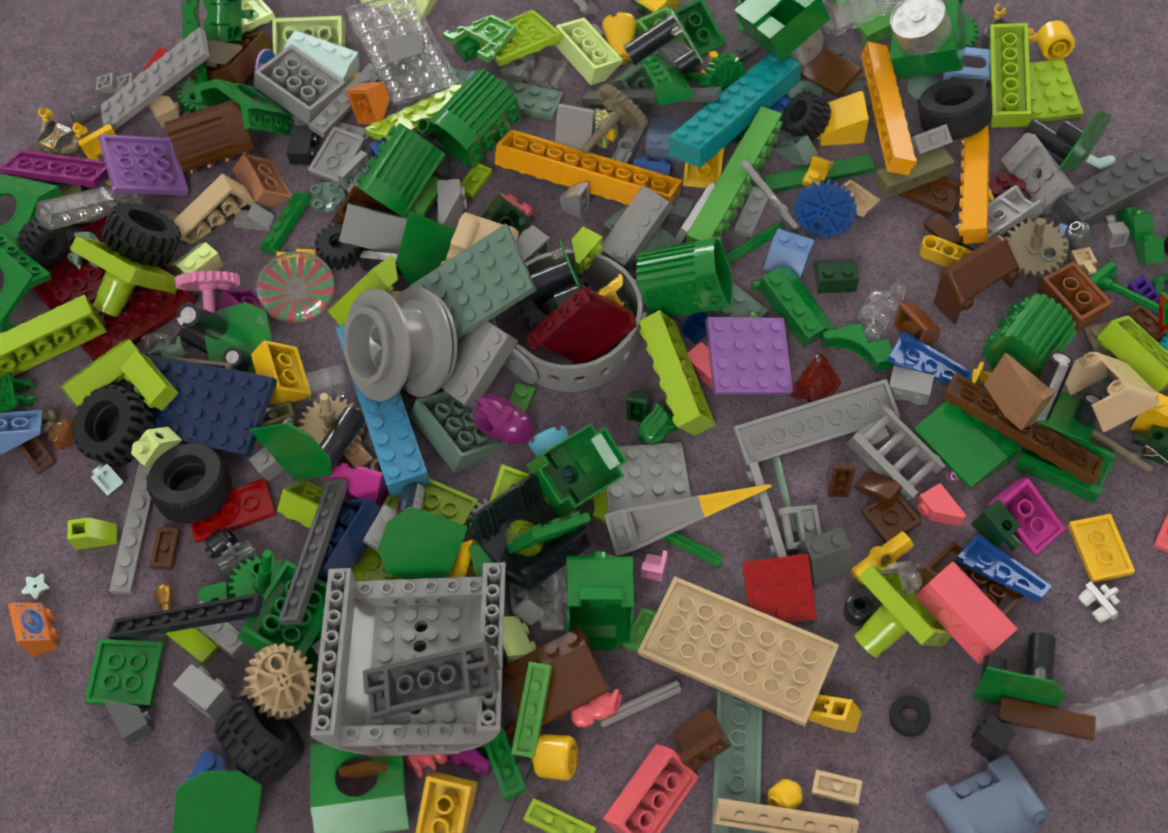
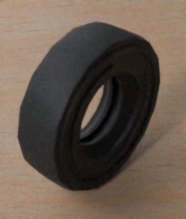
(903, 728)

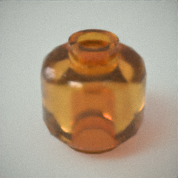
(61, 434)

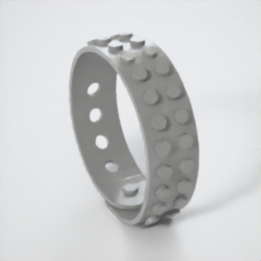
(536, 370)

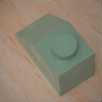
(797, 150)

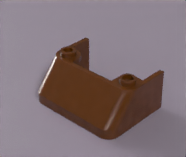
(973, 275)

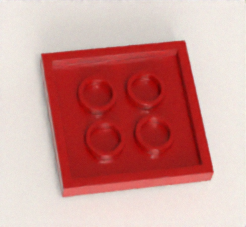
(780, 587)

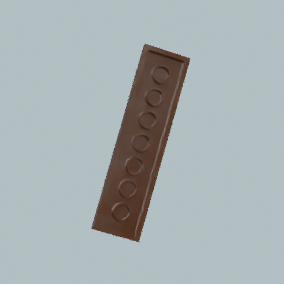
(1038, 438)

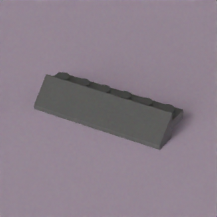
(431, 680)

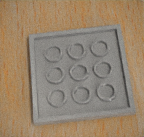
(650, 476)

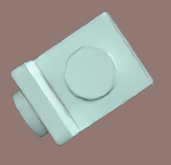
(106, 479)

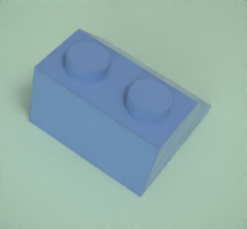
(789, 251)

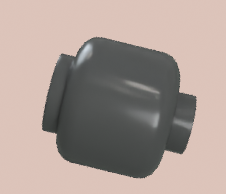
(1079, 235)

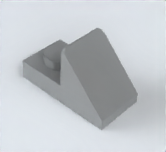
(255, 218)

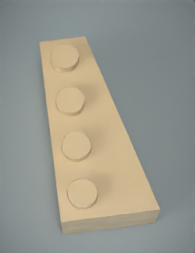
(212, 208)

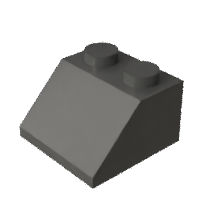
(827, 555)

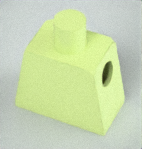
(153, 444)

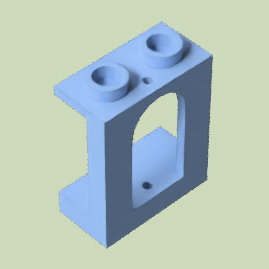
(973, 73)

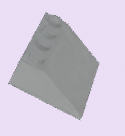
(297, 83)
(478, 362)

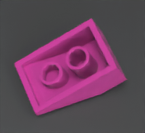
(1036, 519)

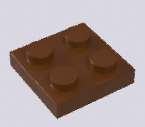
(891, 518)

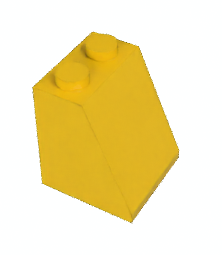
(847, 121)
(1153, 417)

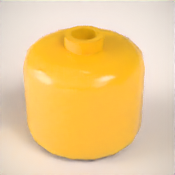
(1055, 40)
(555, 757)

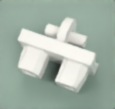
(1106, 610)

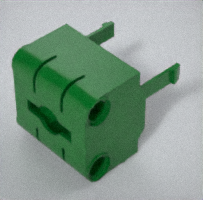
(222, 19)

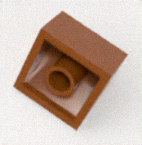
(916, 323)

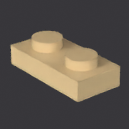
(836, 787)

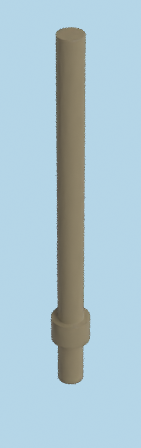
(1132, 457)

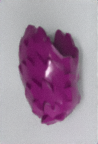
(502, 420)

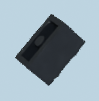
(301, 145)
(991, 738)

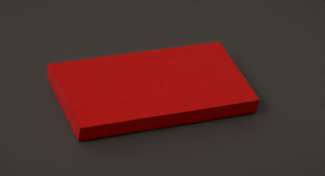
(243, 507)

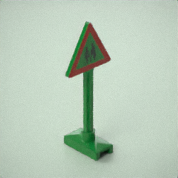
(1106, 278)

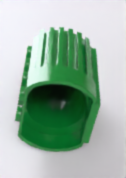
(475, 118)
(400, 169)
(685, 278)

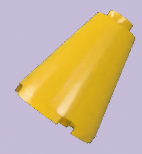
(620, 31)

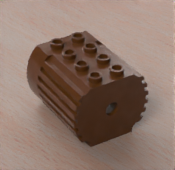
(209, 136)

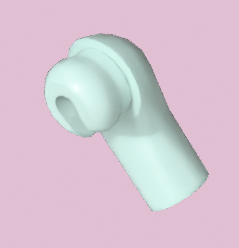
(1101, 163)

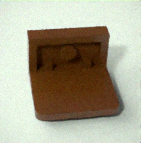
(701, 740)

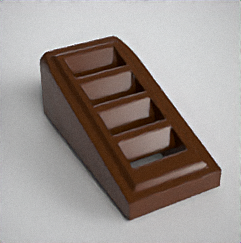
(30, 457)

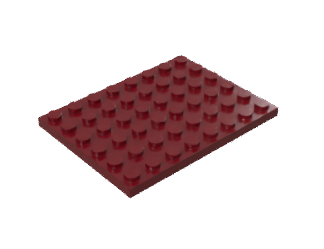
(143, 313)

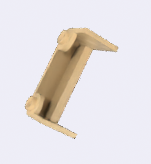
(1127, 392)

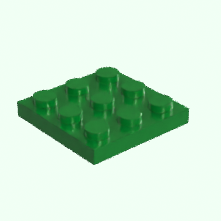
(554, 529)
(125, 672)

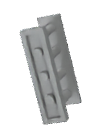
(876, 458)

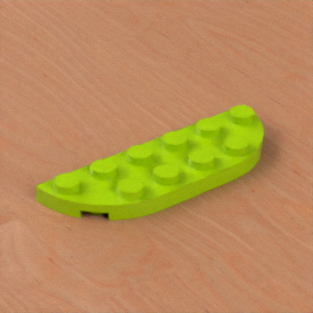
(411, 115)

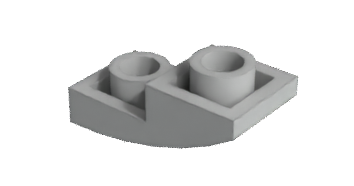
(111, 84)

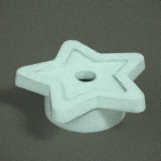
(39, 590)

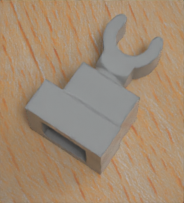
(1115, 232)

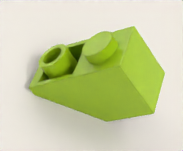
(585, 248)
(91, 533)

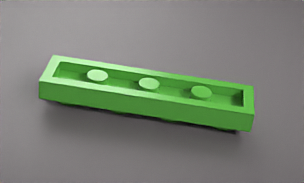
(532, 709)

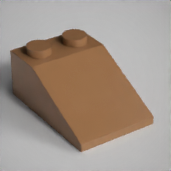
(1018, 392)

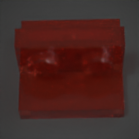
(816, 381)

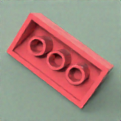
(965, 612)
(652, 794)

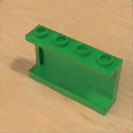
(1047, 471)

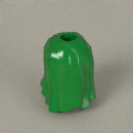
(656, 426)

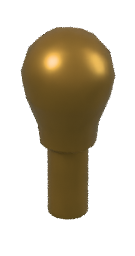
(164, 595)

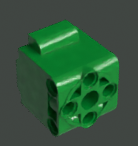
(589, 457)
(600, 598)

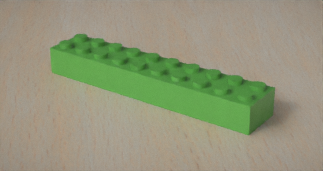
(734, 181)

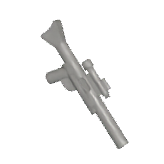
(781, 208)

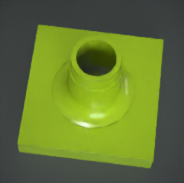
(120, 275)
(896, 615)

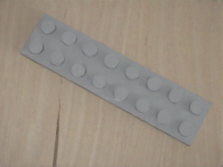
(156, 79)
(813, 422)

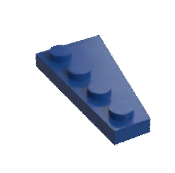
(918, 356)
(1000, 567)

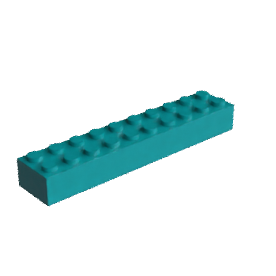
(733, 110)

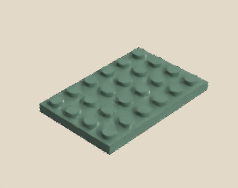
(481, 280)

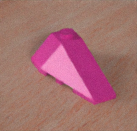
(362, 483)

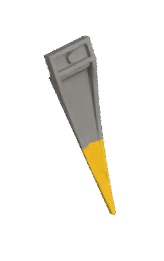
(644, 524)

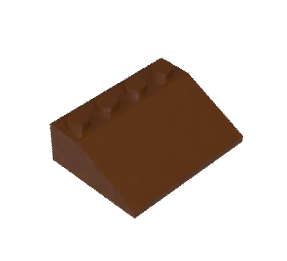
(243, 63)
(1001, 596)
(574, 674)

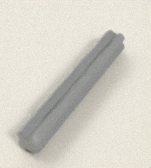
(643, 701)

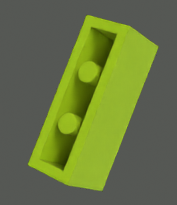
(148, 381)

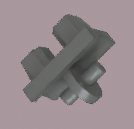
(234, 555)

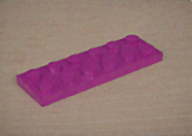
(55, 168)

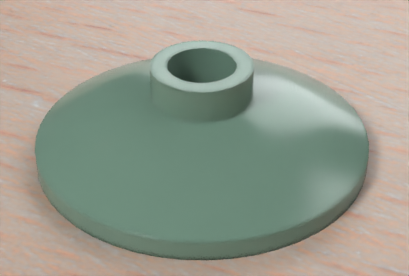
(805, 86)

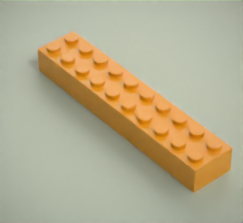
(571, 166)

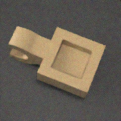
(1085, 260)

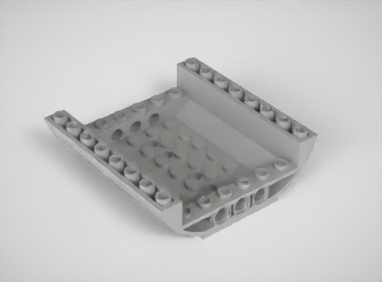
(376, 626)

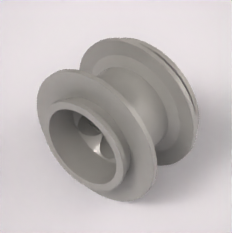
(399, 343)

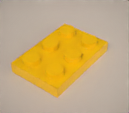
(1101, 548)

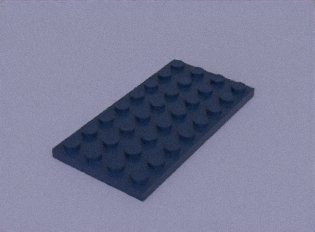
(213, 404)

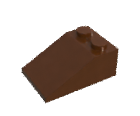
(359, 198)

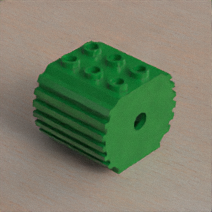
(1030, 333)

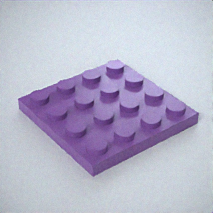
(142, 165)
(748, 356)

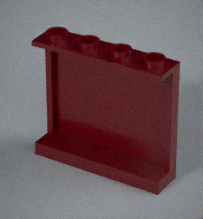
(583, 327)

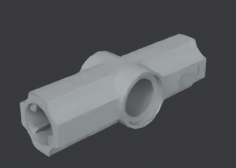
(628, 145)

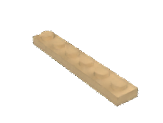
(779, 819)

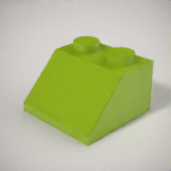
(300, 502)

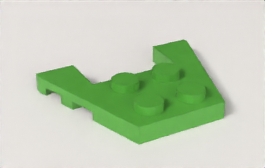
(488, 31)

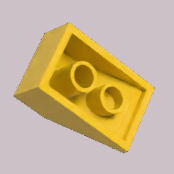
(706, 174)
(446, 804)

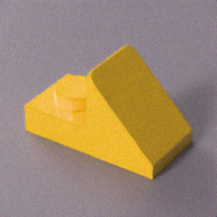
(817, 171)

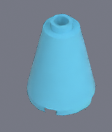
(548, 439)

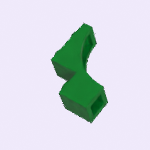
(1140, 224)
(854, 339)

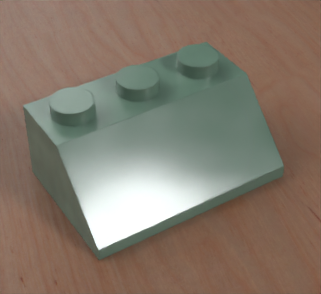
(633, 78)

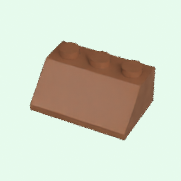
(262, 181)

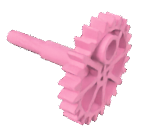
(208, 283)

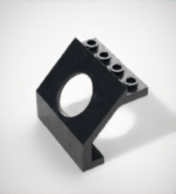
(524, 503)

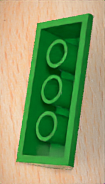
(665, 81)
(795, 305)

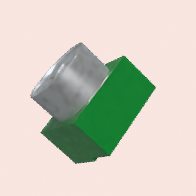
(785, 26)
(927, 37)

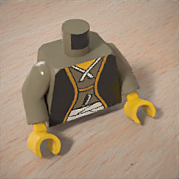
(57, 138)

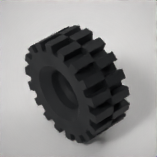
(336, 256)

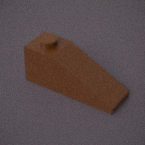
(839, 480)

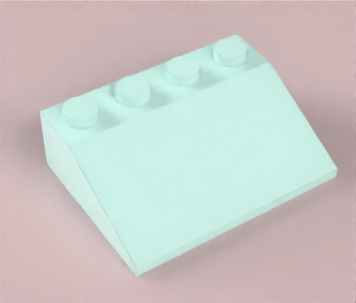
(334, 58)

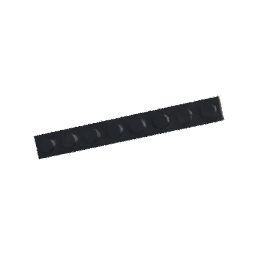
(187, 617)

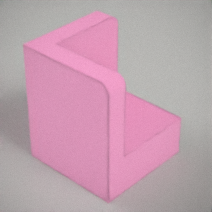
(654, 566)

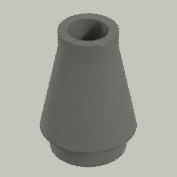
(84, 114)

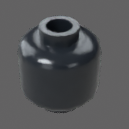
(217, 542)
(857, 609)

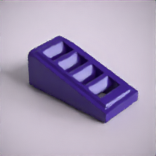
(1145, 287)

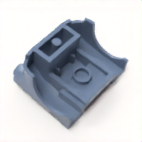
(990, 802)

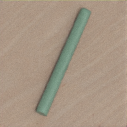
(784, 489)

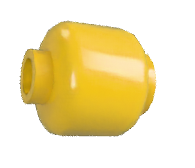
(785, 795)

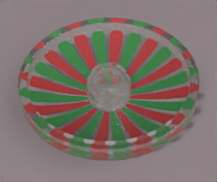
(295, 286)

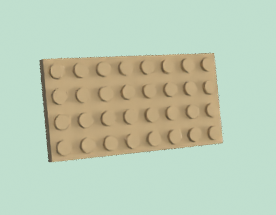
(739, 650)

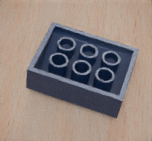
(347, 536)

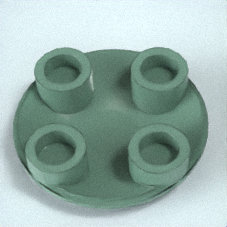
(919, 84)
(326, 196)

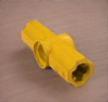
(891, 551)

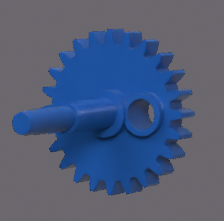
(825, 204)

